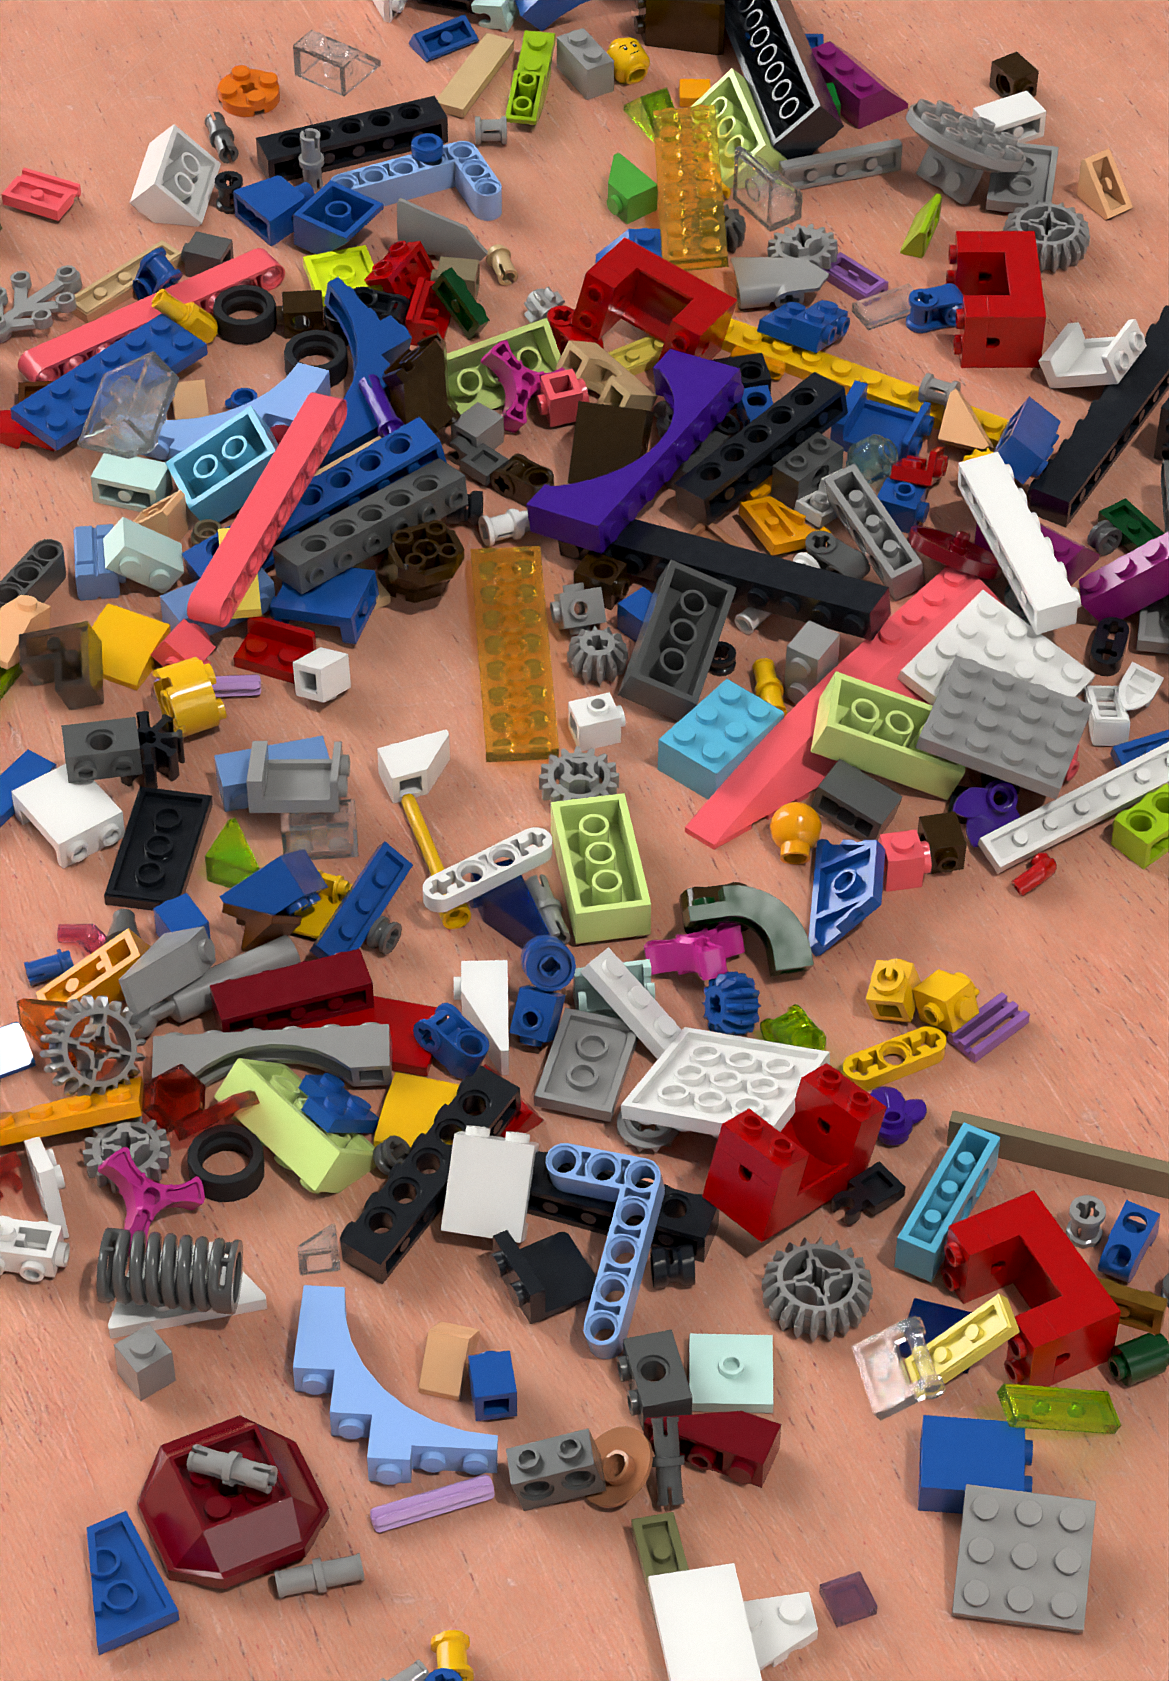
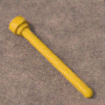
(459, 915)

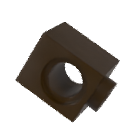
(1013, 75)
(300, 312)
(603, 572)
(945, 841)

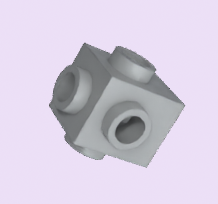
(590, 605)

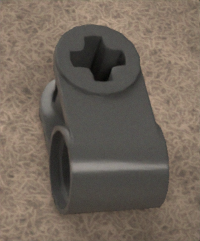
(837, 556)

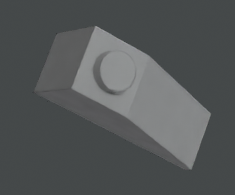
(167, 967)

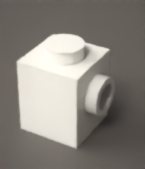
(322, 674)
(595, 721)

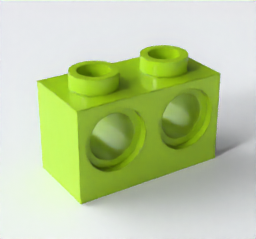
(1144, 828)

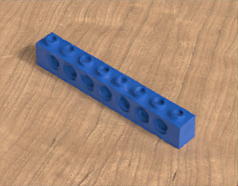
(343, 486)

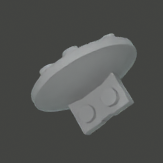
(961, 148)

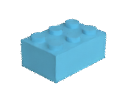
(224, 465)
(715, 737)

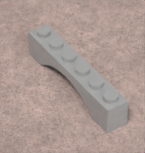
(353, 1053)

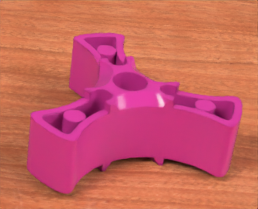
(518, 383)
(696, 952)
(145, 1197)

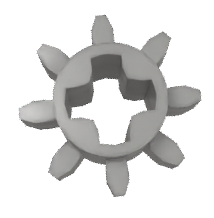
(540, 302)

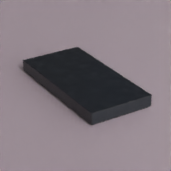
(158, 848)

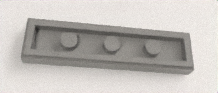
(843, 164)

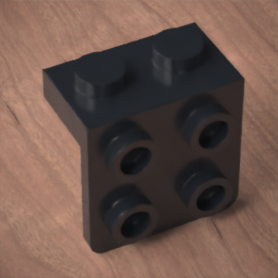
(542, 1275)

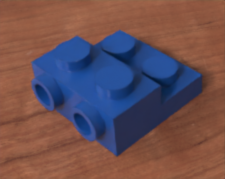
(806, 328)

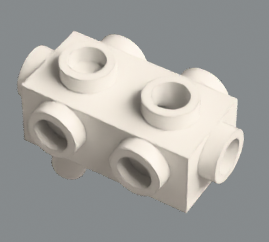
(32, 1248)

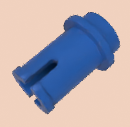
(48, 967)

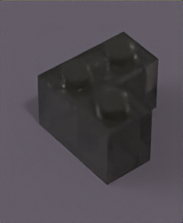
(69, 658)

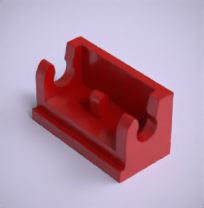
(426, 313)

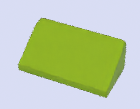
(922, 228)

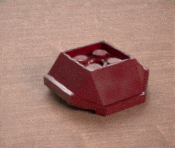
(232, 1539)

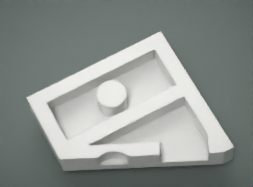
(47, 1181)
(780, 1626)

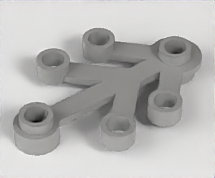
(66, 282)

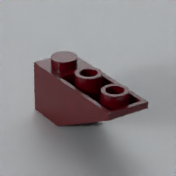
(727, 1443)

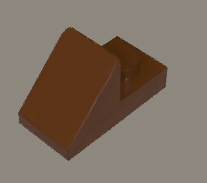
(261, 926)

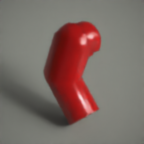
(1042, 869)

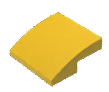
(127, 644)
(412, 1107)

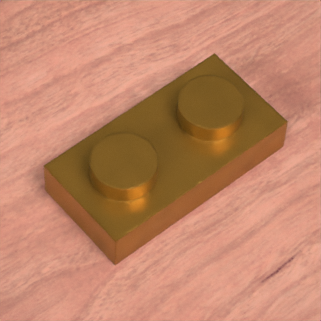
(1138, 1308)

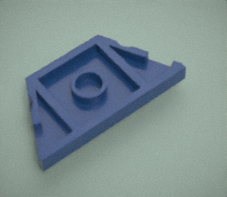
(844, 889)

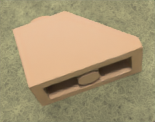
(19, 617)

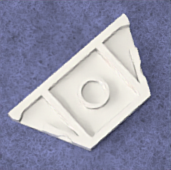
(131, 1317)

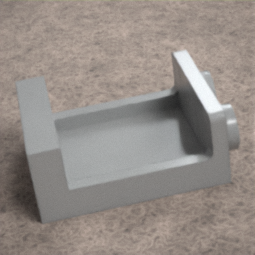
(296, 783)

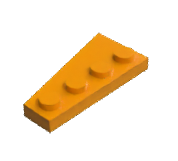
(73, 1113)

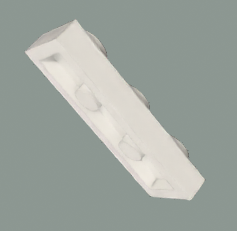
(631, 1002)

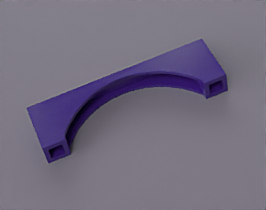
(598, 509)

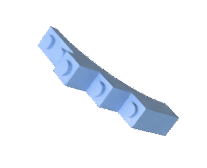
(274, 407)
(361, 1408)

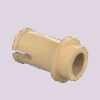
(499, 259)

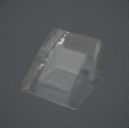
(319, 1252)

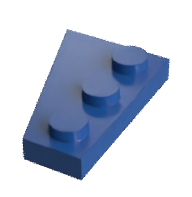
(125, 1585)

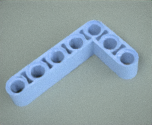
(408, 178)
(621, 1237)

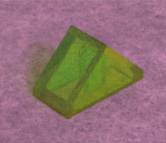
(642, 109)
(230, 857)

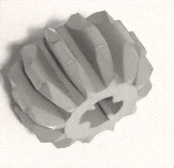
(597, 655)

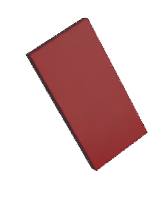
(401, 1017)

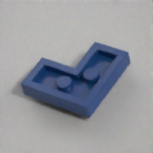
(335, 1107)

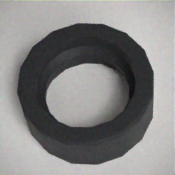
(245, 298)
(318, 343)
(227, 1138)

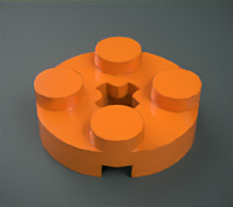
(261, 91)

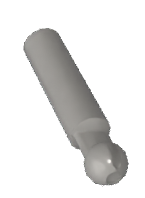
(196, 996)

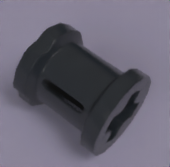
(226, 192)

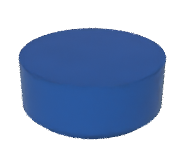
(427, 147)

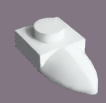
(1138, 687)

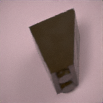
(682, 24)
(607, 439)

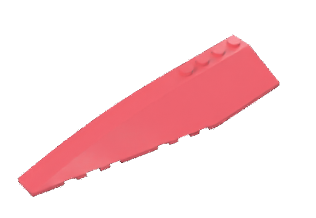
(782, 763)

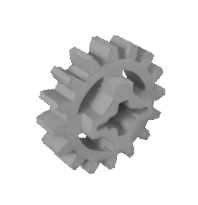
(805, 243)
(577, 776)
(146, 1146)

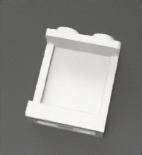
(1093, 361)
(71, 816)
(489, 1183)

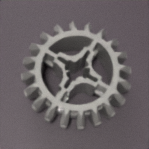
(1059, 233)
(97, 1033)
(813, 1297)

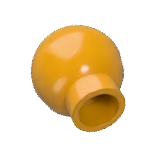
(795, 831)

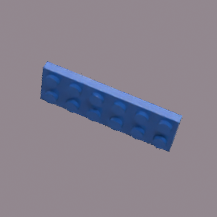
(61, 408)

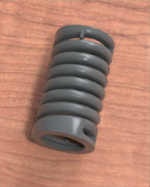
(182, 1293)

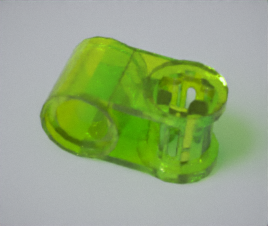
(794, 1029)

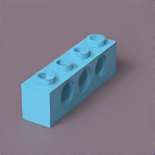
(946, 1200)

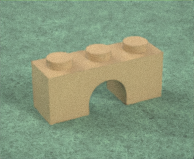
(606, 376)

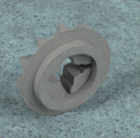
(633, 1135)

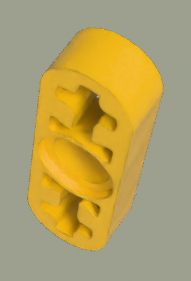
(902, 1045)

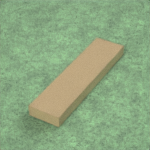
(475, 74)
(116, 285)

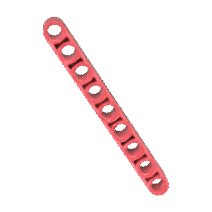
(73, 348)
(267, 510)

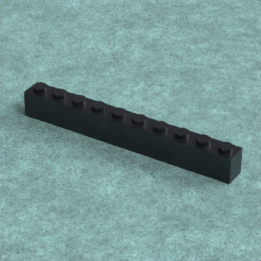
(1103, 432)
(759, 578)

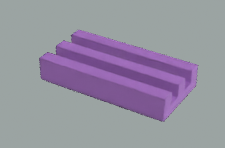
(850, 281)
(984, 1023)

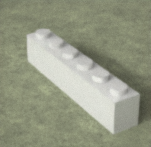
(1018, 543)

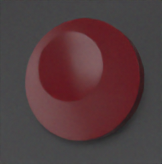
(955, 551)

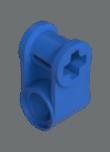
(155, 274)
(935, 306)
(453, 1040)

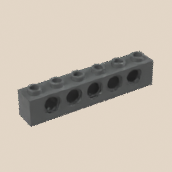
(369, 525)

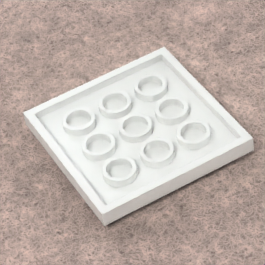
(998, 640)
(715, 1077)

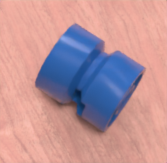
(548, 963)

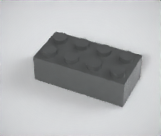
(677, 641)

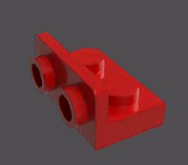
(401, 269)
(915, 470)
(273, 648)

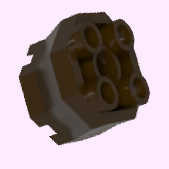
(421, 385)
(421, 561)

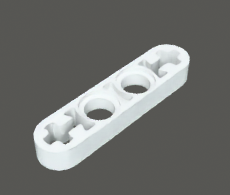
(484, 865)

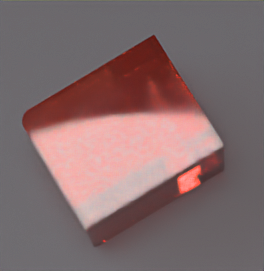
(173, 1097)

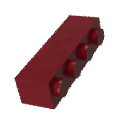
(294, 994)

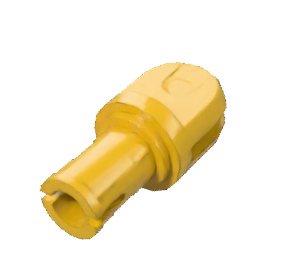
(187, 316)

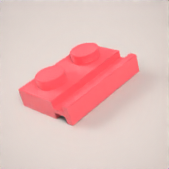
(41, 194)

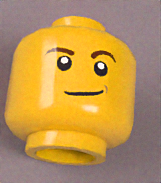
(629, 59)

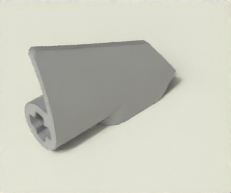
(437, 233)
(775, 280)

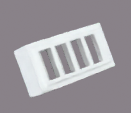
(1107, 721)

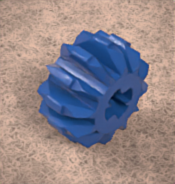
(731, 1004)

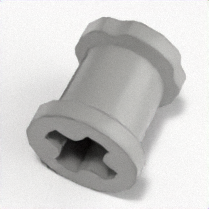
(498, 128)
(930, 384)
(1080, 1215)

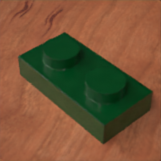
(460, 303)
(1132, 522)

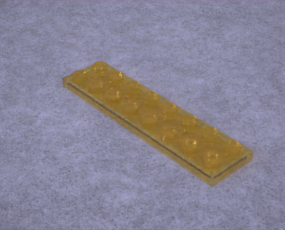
(690, 188)
(514, 654)

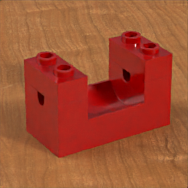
(654, 298)
(1002, 299)
(777, 1177)
(1070, 1311)

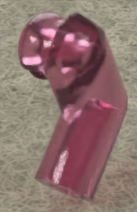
(86, 935)

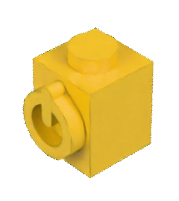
(891, 991)
(946, 1000)

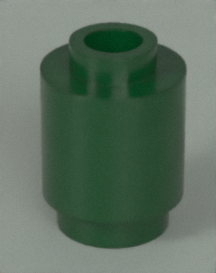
(1139, 1358)

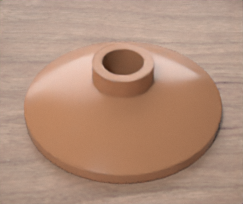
(625, 1463)

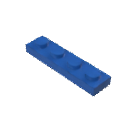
(363, 902)

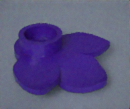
(982, 811)
(898, 1116)

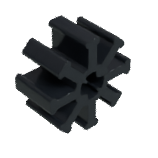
(159, 750)

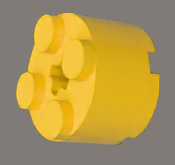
(188, 696)

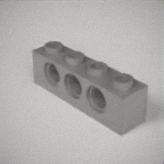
(875, 532)

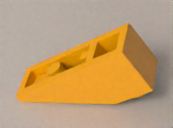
(98, 972)

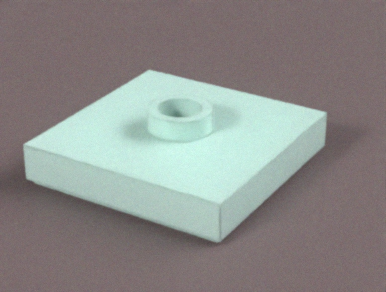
(731, 1372)

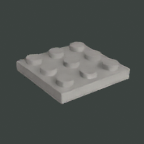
(1024, 1558)

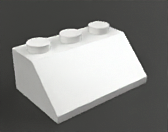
(175, 180)

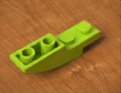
(531, 78)

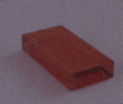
(216, 1114)

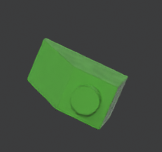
(630, 191)

